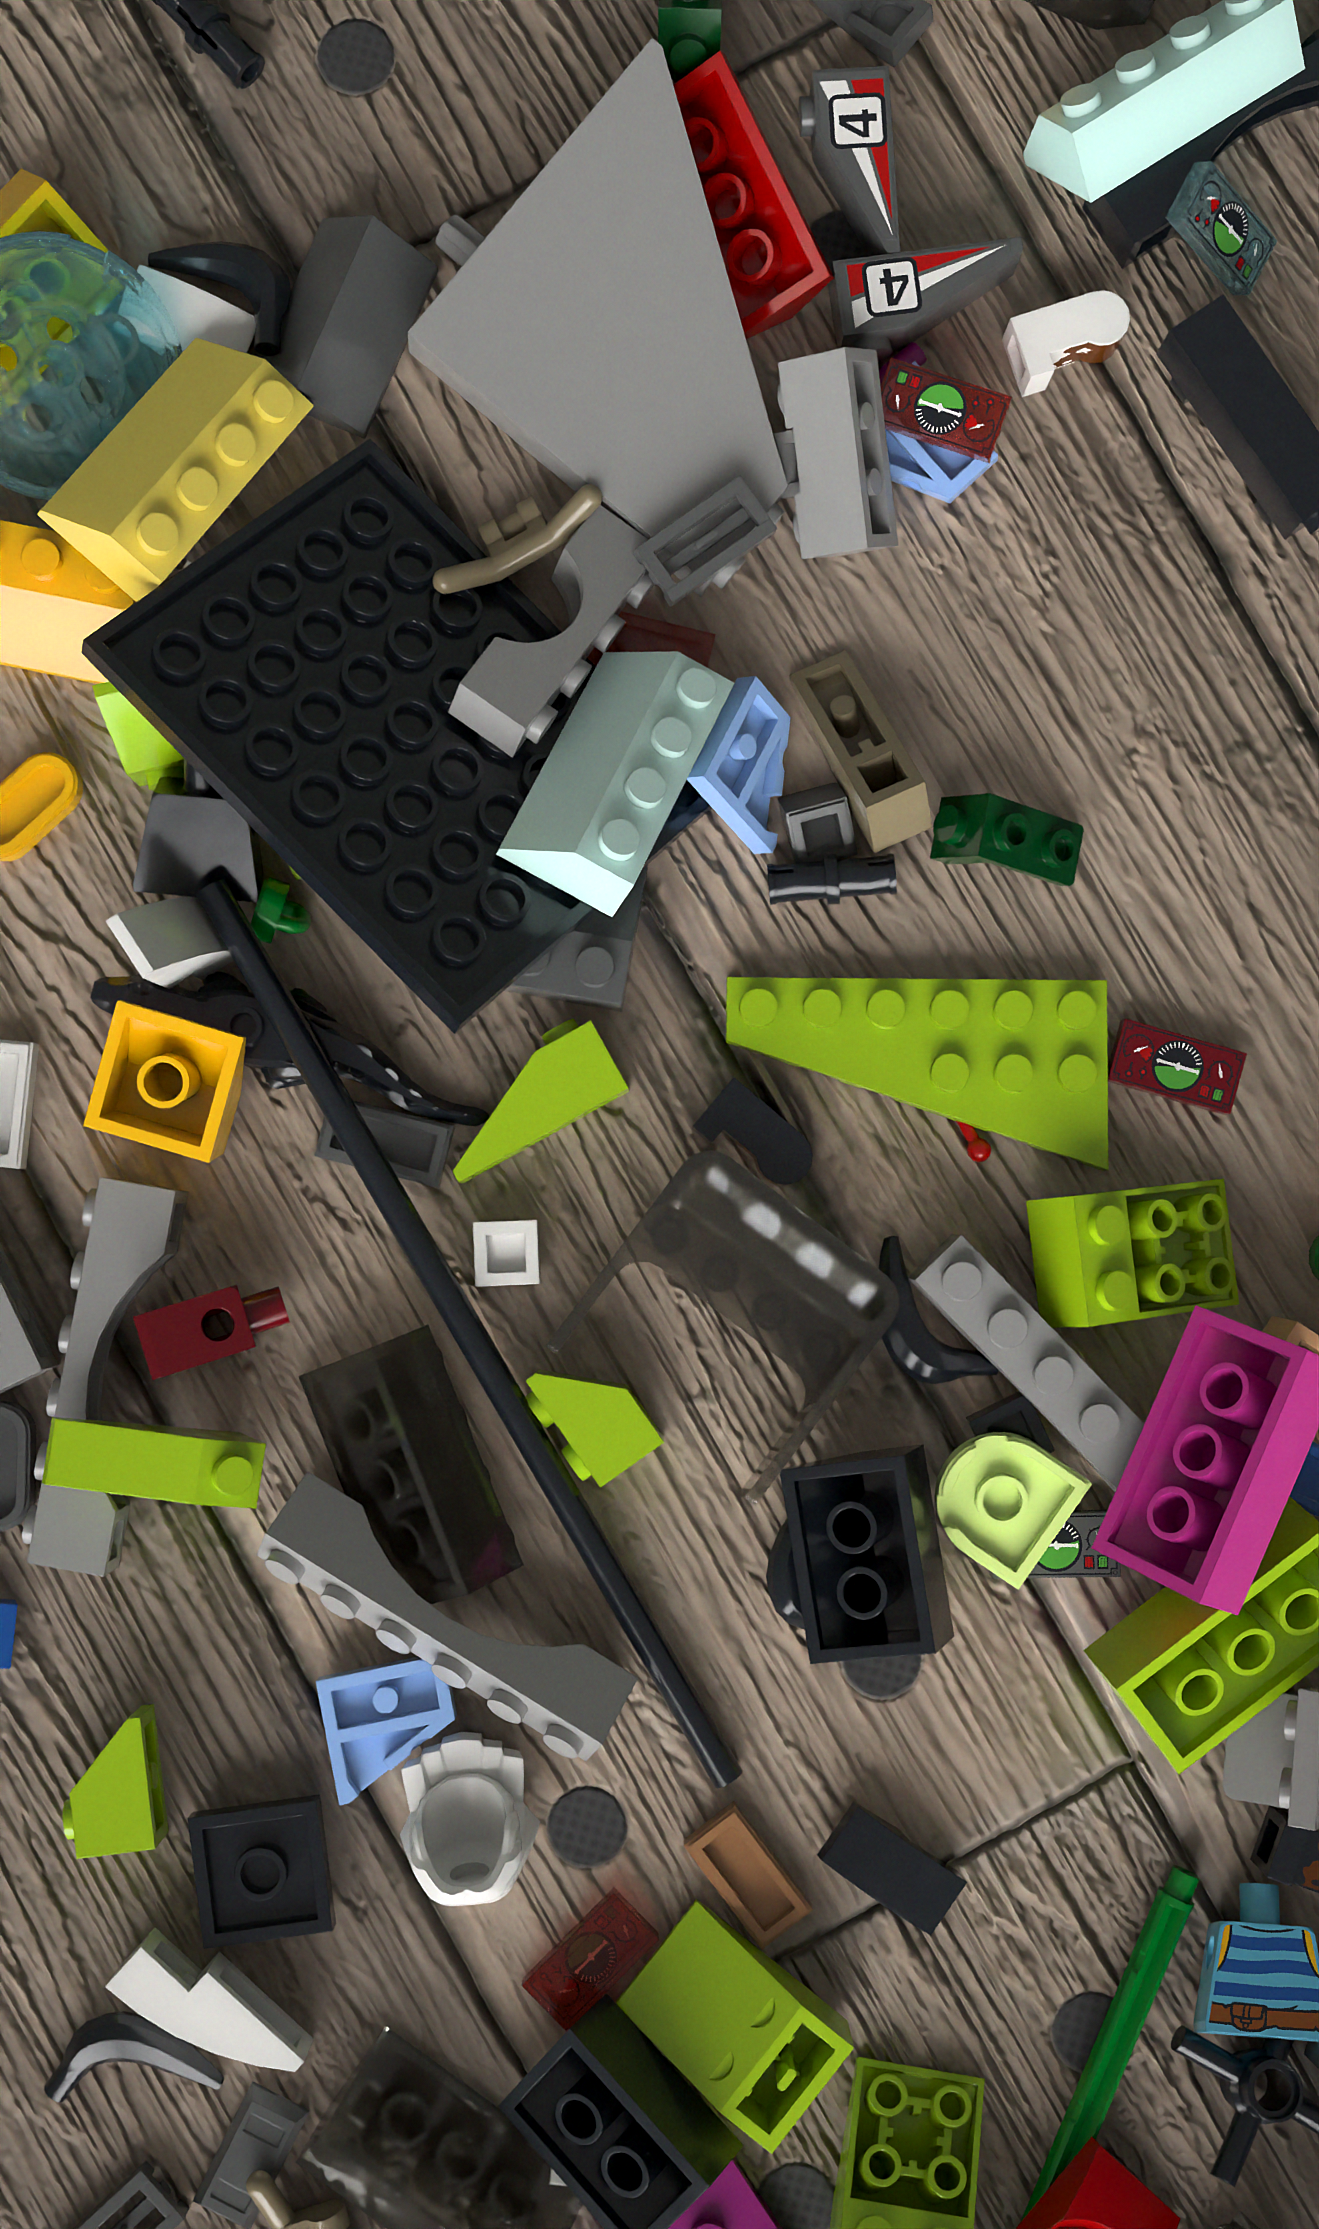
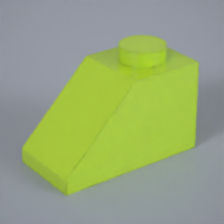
(139, 745)
(121, 1795)

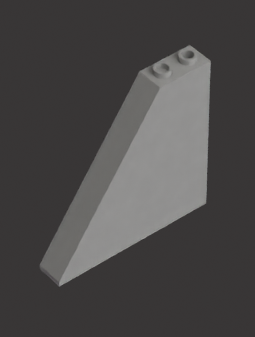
(611, 327)

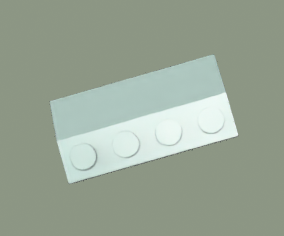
(1165, 95)
(615, 774)

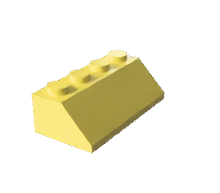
(175, 463)

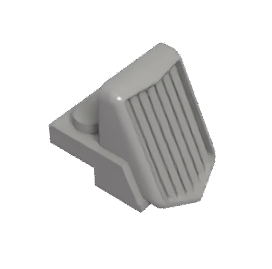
(1277, 1758)

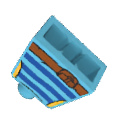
(1259, 1973)

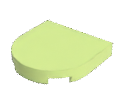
(1005, 1501)

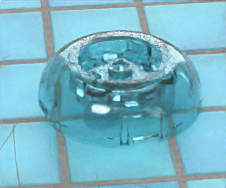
(89, 289)

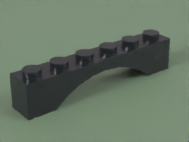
(1135, 212)

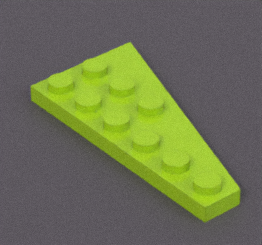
(972, 1050)

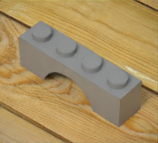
(515, 683)

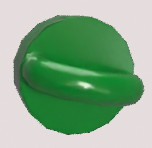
(271, 905)

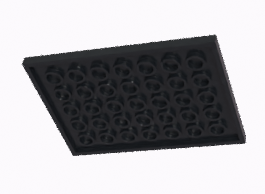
(316, 696)

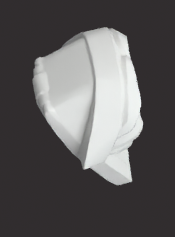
(467, 1819)

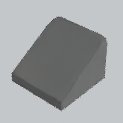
(818, 823)

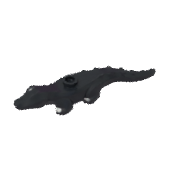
(229, 1006)

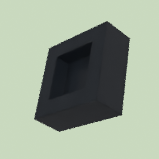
(1011, 1415)

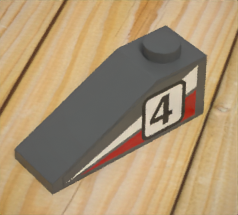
(854, 149)
(904, 295)

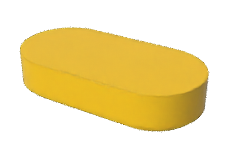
(36, 801)

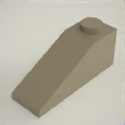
(863, 751)

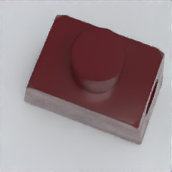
(176, 1335)

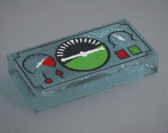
(1221, 228)

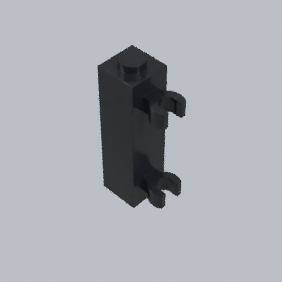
(1248, 413)

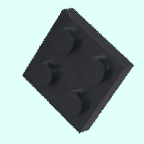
(261, 1871)

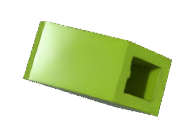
(599, 1420)

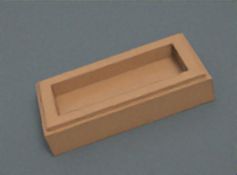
(748, 1875)

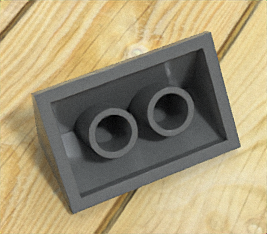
(351, 318)

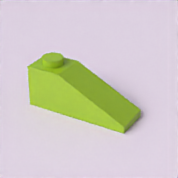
(552, 1091)
(155, 1462)

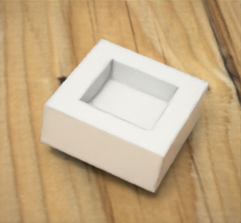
(506, 1253)

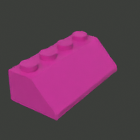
(1215, 1461)

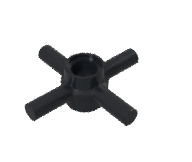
(1237, 2080)

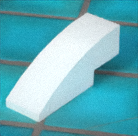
(170, 940)
(209, 2006)

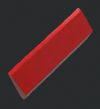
(754, 213)

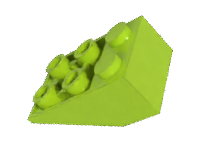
(1132, 1253)
(737, 2025)
(909, 2149)

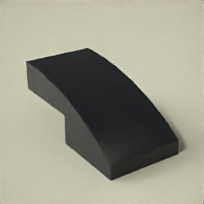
(891, 1868)

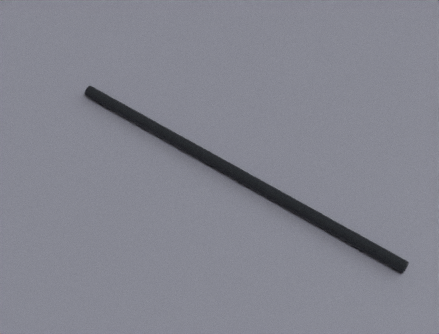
(469, 1332)

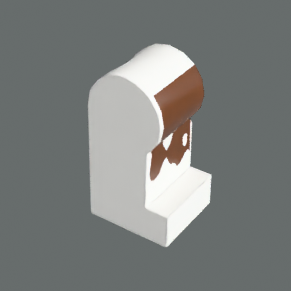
(1062, 333)

